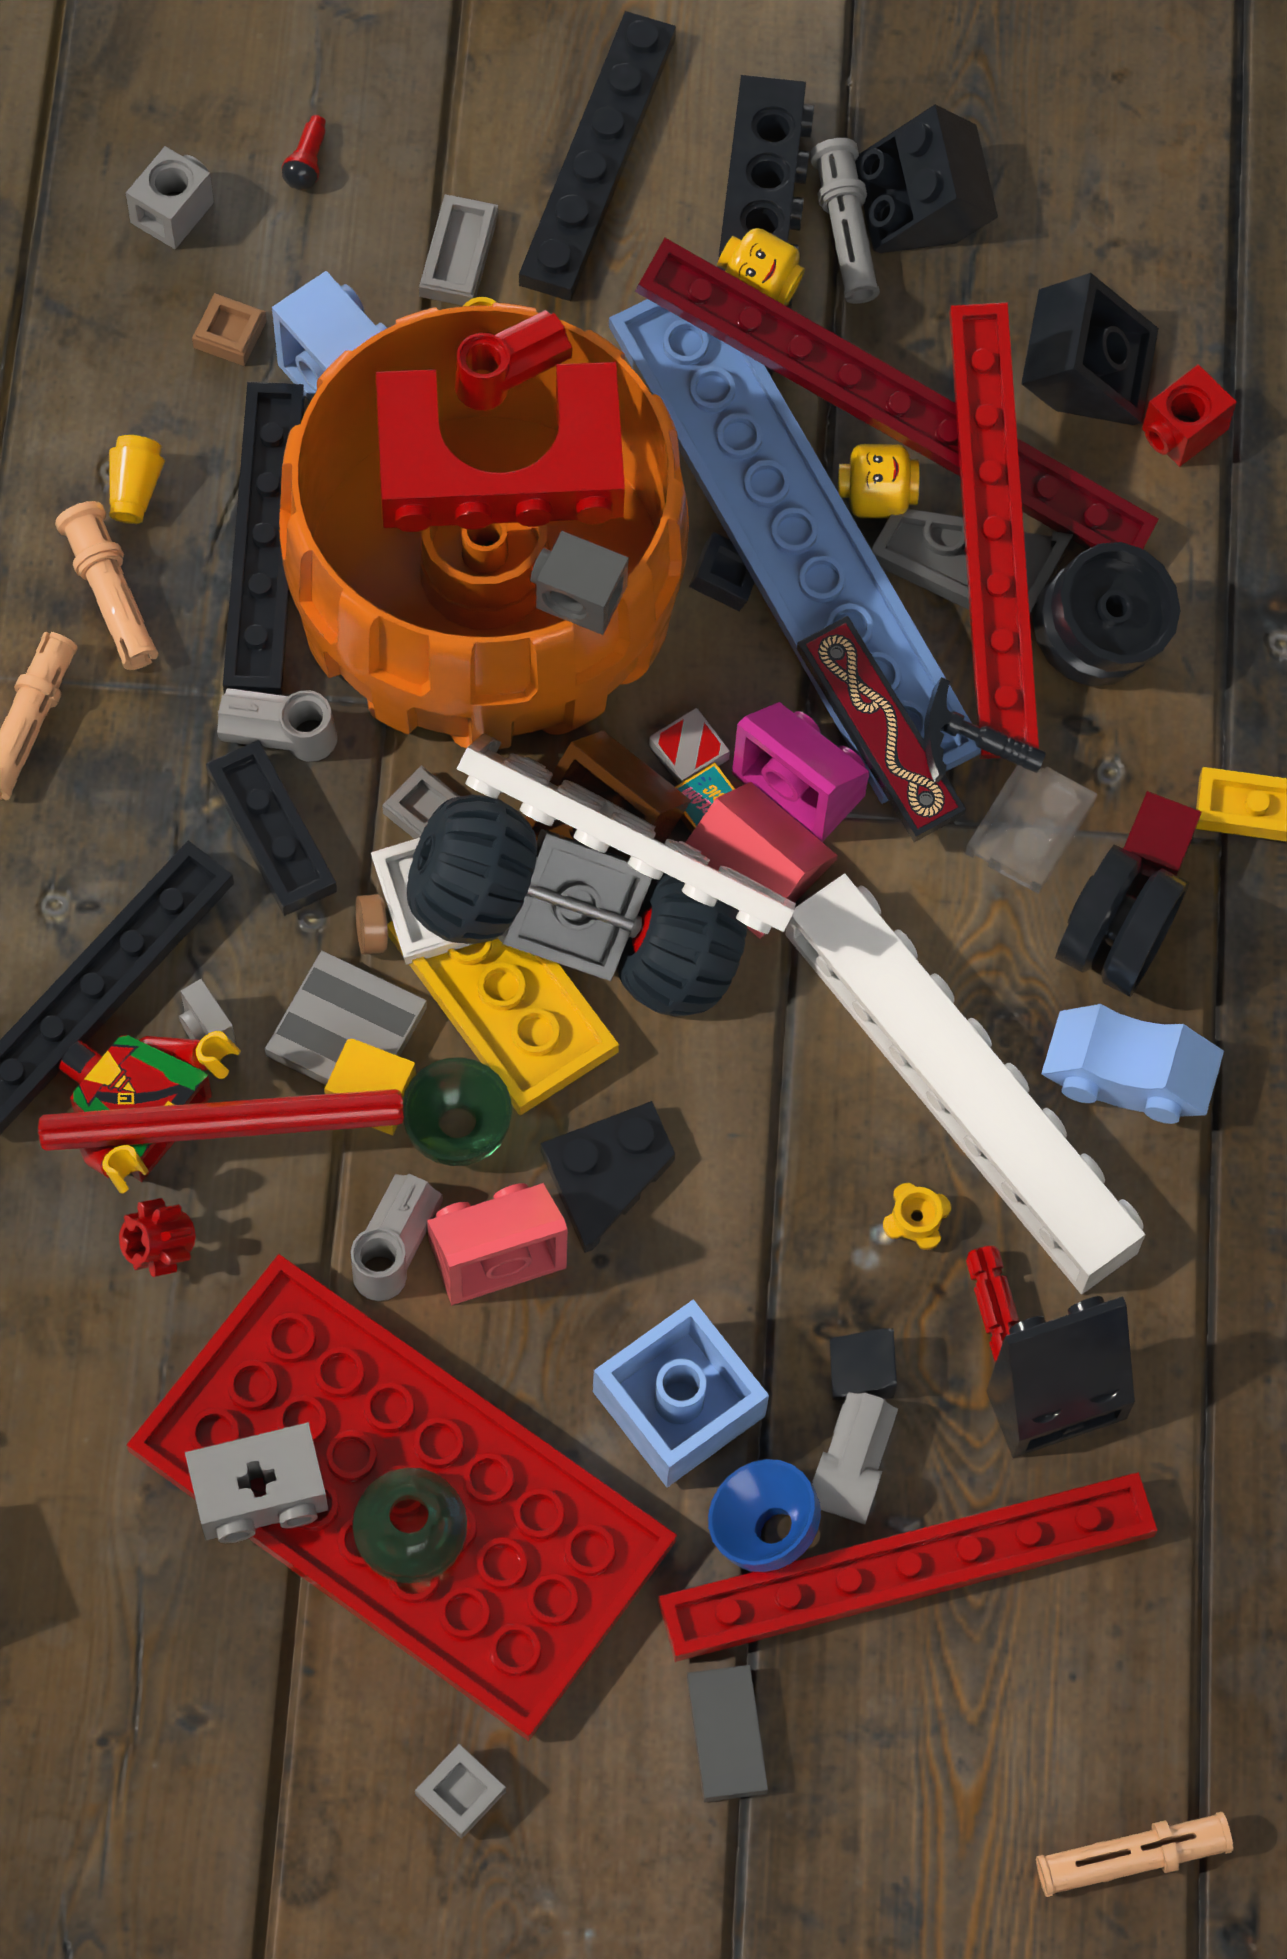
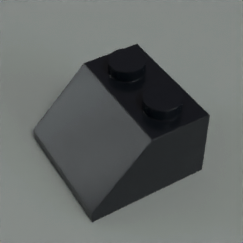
(1090, 352)

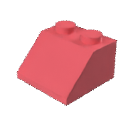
(498, 1241)

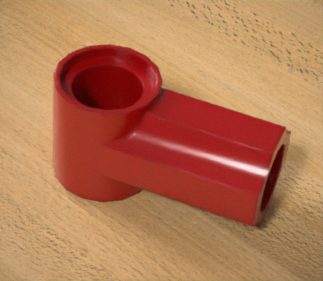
(511, 357)

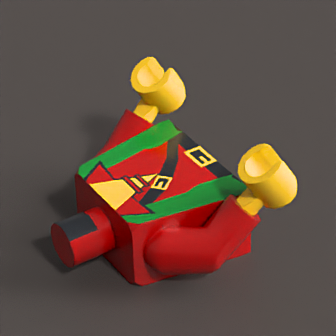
(138, 1076)

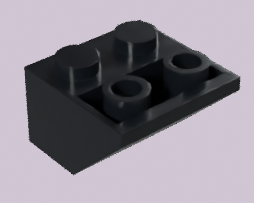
(926, 183)

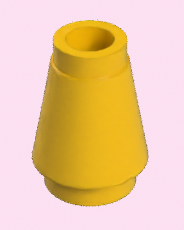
(133, 476)

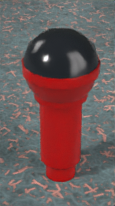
(301, 167)

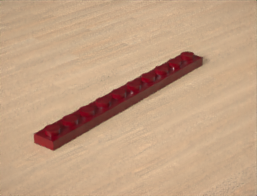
(876, 392)

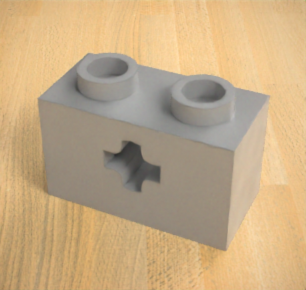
(223, 1484)

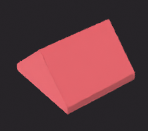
(761, 842)

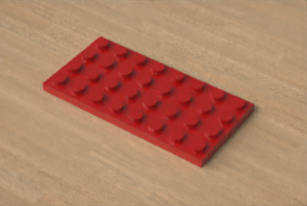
(546, 1542)

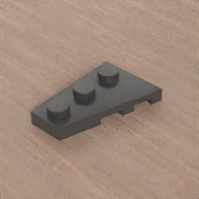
(932, 554)

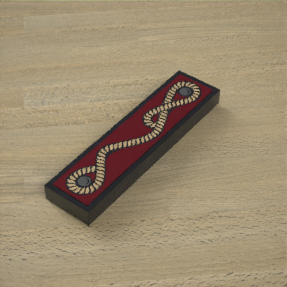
(879, 728)

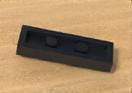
(271, 828)

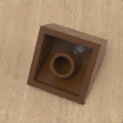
(621, 778)

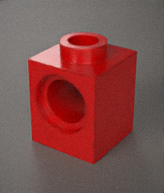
(1192, 396)

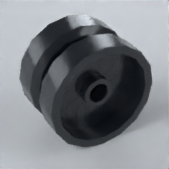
(1106, 614)
(1114, 916)

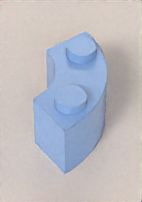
(1132, 1063)

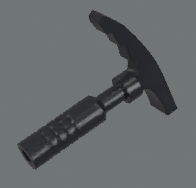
(939, 719)

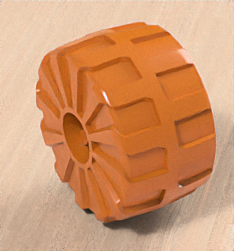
(431, 616)

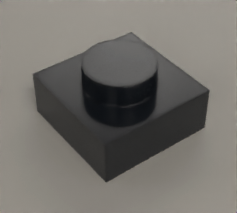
(722, 573)

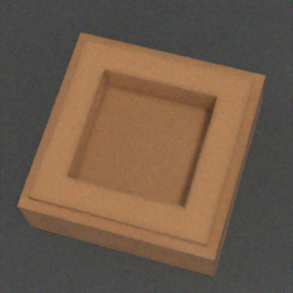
(229, 329)

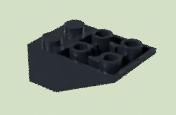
(1063, 1375)

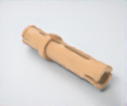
(35, 695)
(1133, 1854)

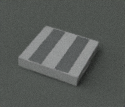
(339, 1005)

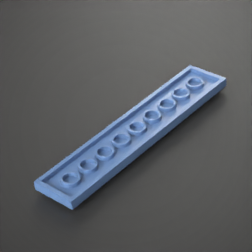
(780, 506)

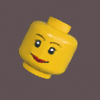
(764, 264)
(879, 480)

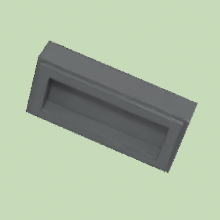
(727, 1733)

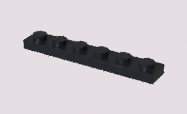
(597, 156)
(258, 577)
(107, 974)

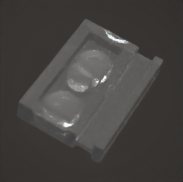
(1031, 825)

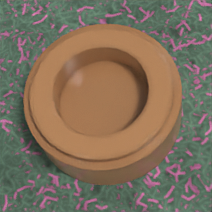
(371, 924)

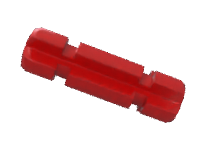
(992, 1294)

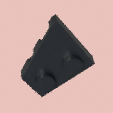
(607, 1168)

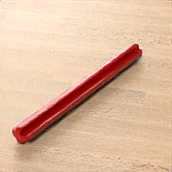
(220, 1119)

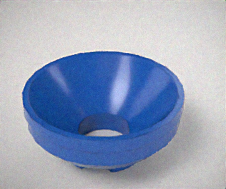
(753, 1497)

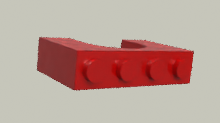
(432, 487)

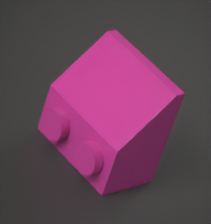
(799, 767)

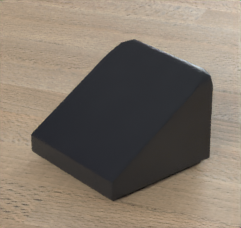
(863, 1364)

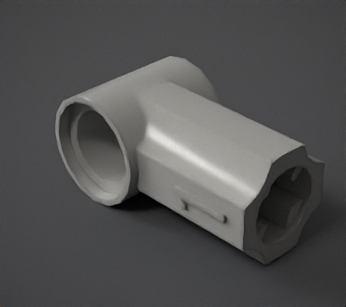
(274, 721)
(394, 1234)
(849, 1471)

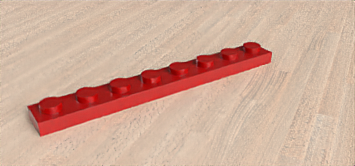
(993, 521)
(907, 1566)

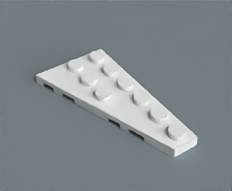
(607, 825)

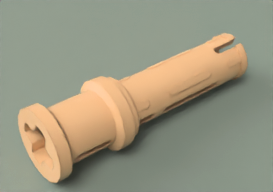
(100, 563)

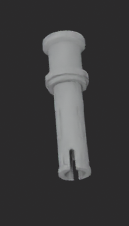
(842, 198)

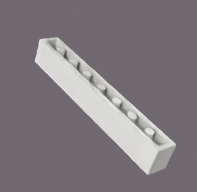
(965, 1083)

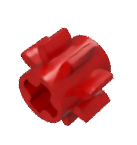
(157, 1237)

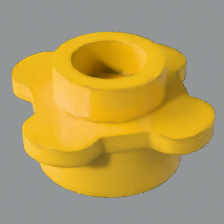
(917, 1199)

